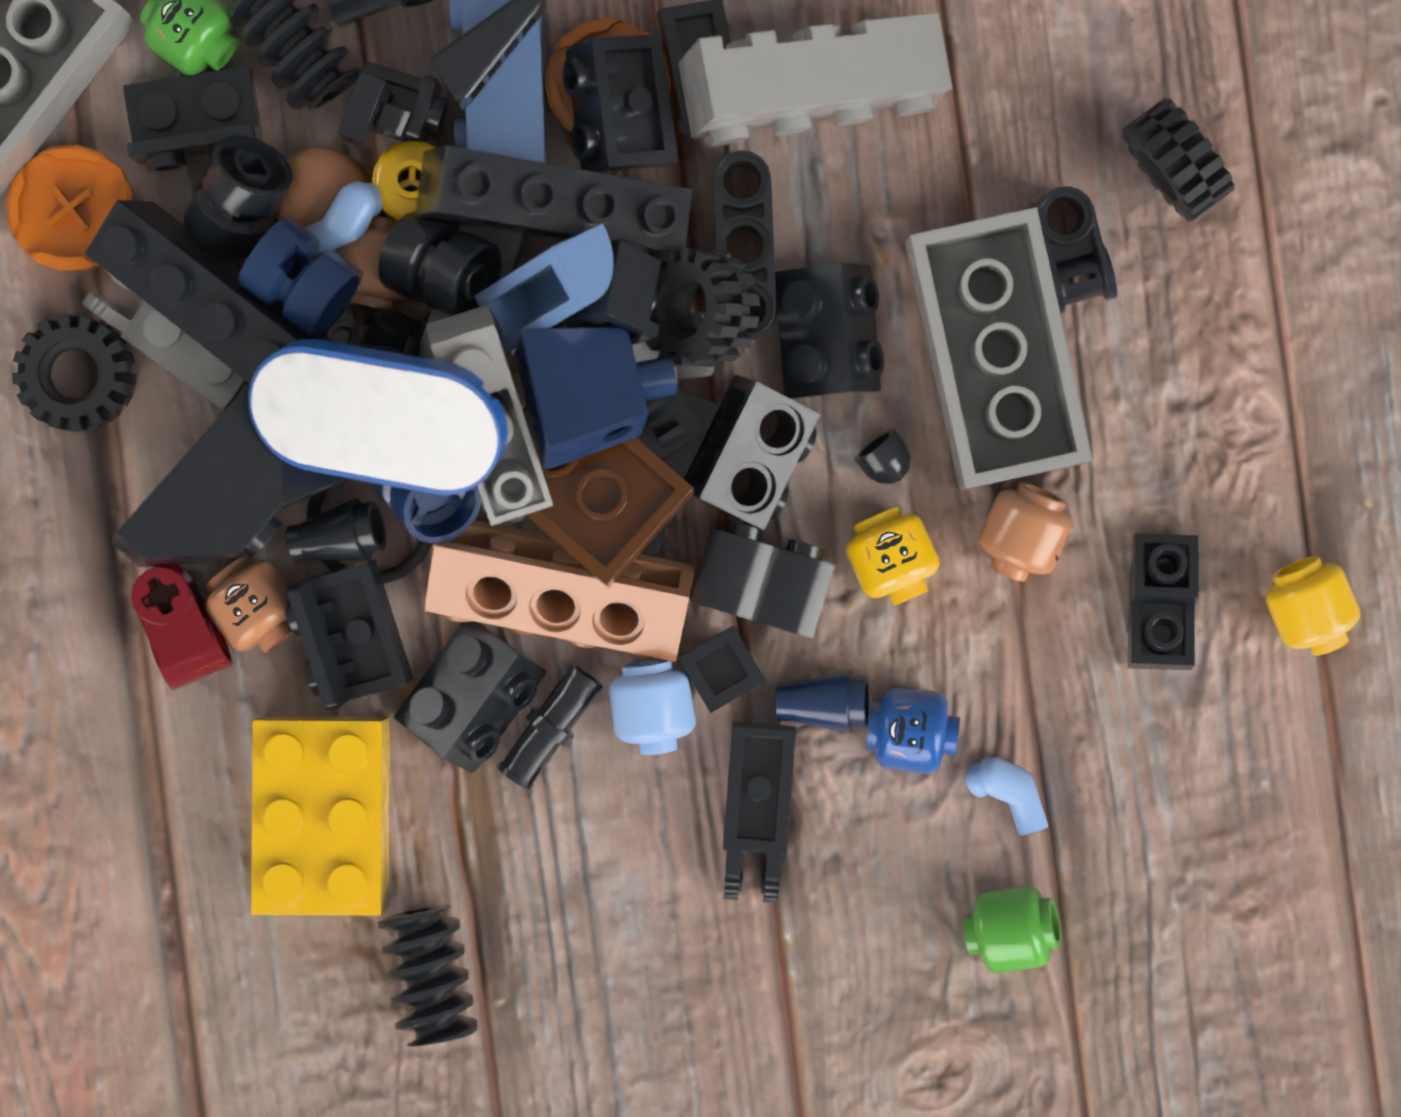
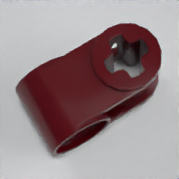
(182, 638)

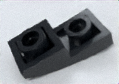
(1163, 601)

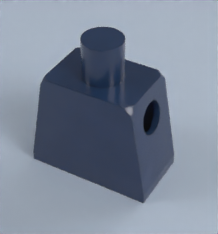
(586, 389)

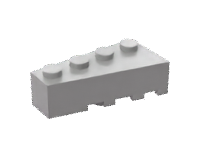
(813, 77)

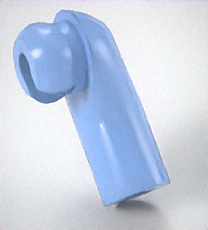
(347, 216)
(1012, 785)

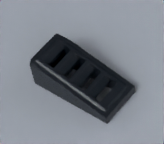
(478, 54)

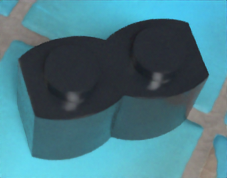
(763, 581)

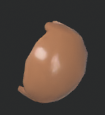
(316, 182)

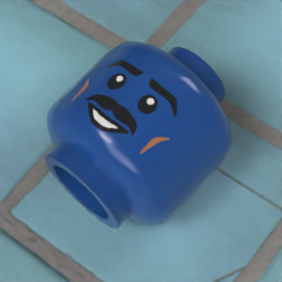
(911, 730)

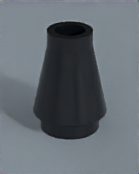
(340, 534)

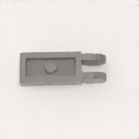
(171, 349)

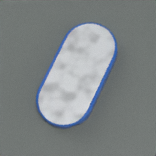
(377, 416)

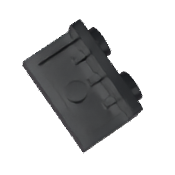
(828, 330)
(347, 634)
(470, 696)

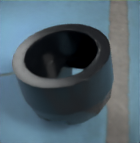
(885, 458)

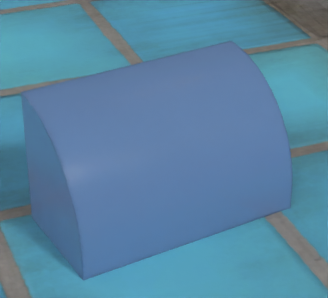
(550, 286)

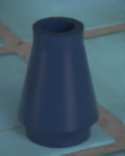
(826, 701)

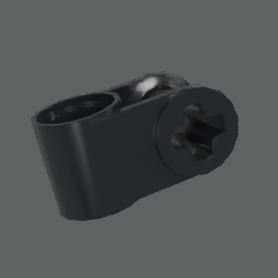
(1077, 252)

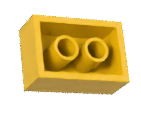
(320, 815)

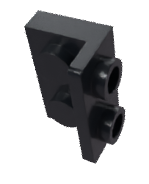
(620, 103)
(190, 115)

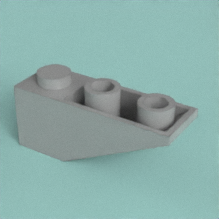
(517, 480)

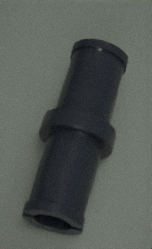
(550, 726)

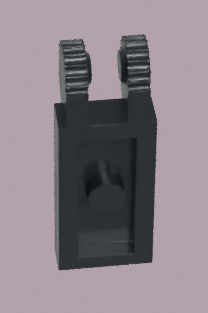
(758, 802)

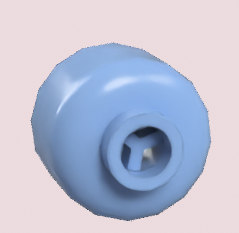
(652, 705)

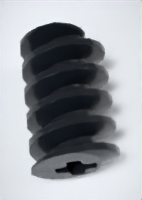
(294, 50)
(429, 975)

